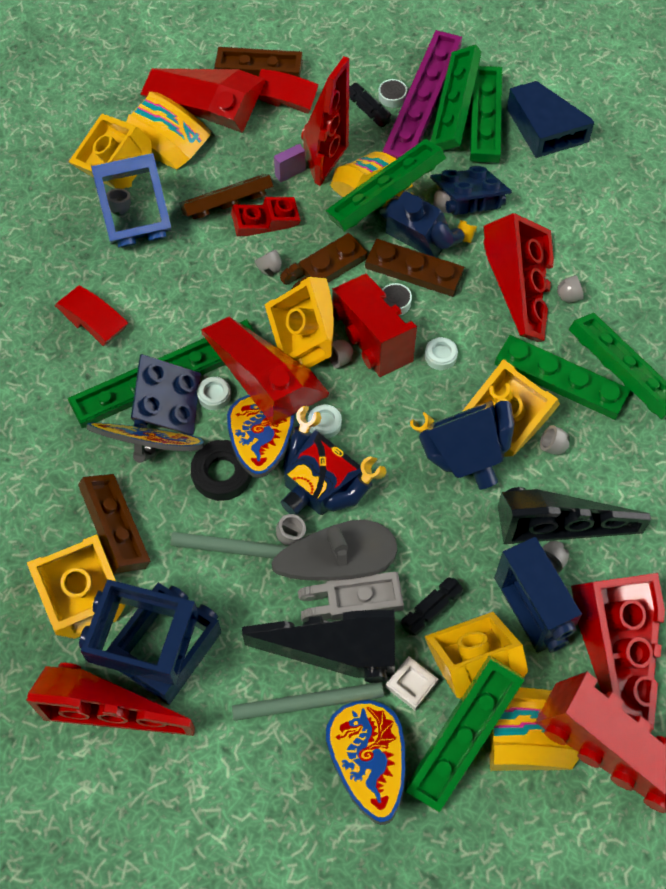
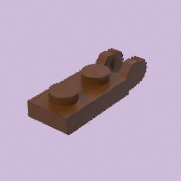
(327, 262)

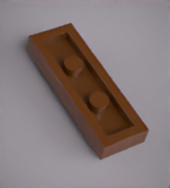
(256, 59)
(226, 196)
(414, 267)
(114, 523)

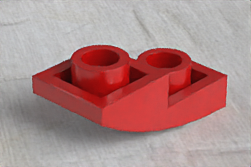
(288, 90)
(273, 215)
(92, 313)

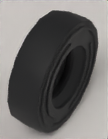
(212, 488)

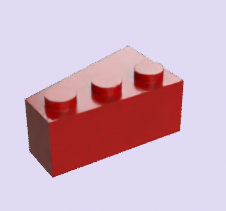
(374, 325)

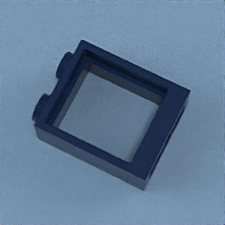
(537, 596)
(140, 623)
(176, 643)

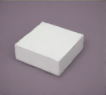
(411, 683)

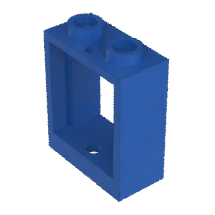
(122, 169)

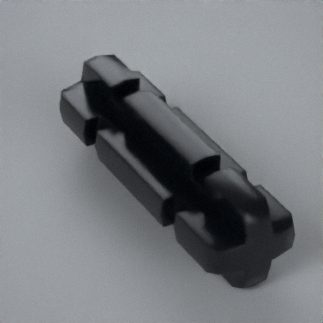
(369, 105)
(432, 606)

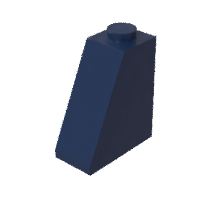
(547, 119)

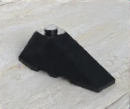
(562, 517)
(355, 646)

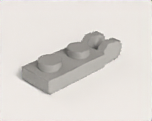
(356, 594)

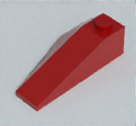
(211, 94)
(327, 130)
(519, 259)
(266, 373)
(622, 637)
(83, 698)

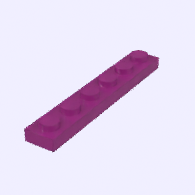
(422, 95)

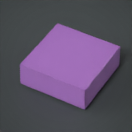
(289, 163)

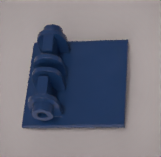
(471, 190)
(165, 395)

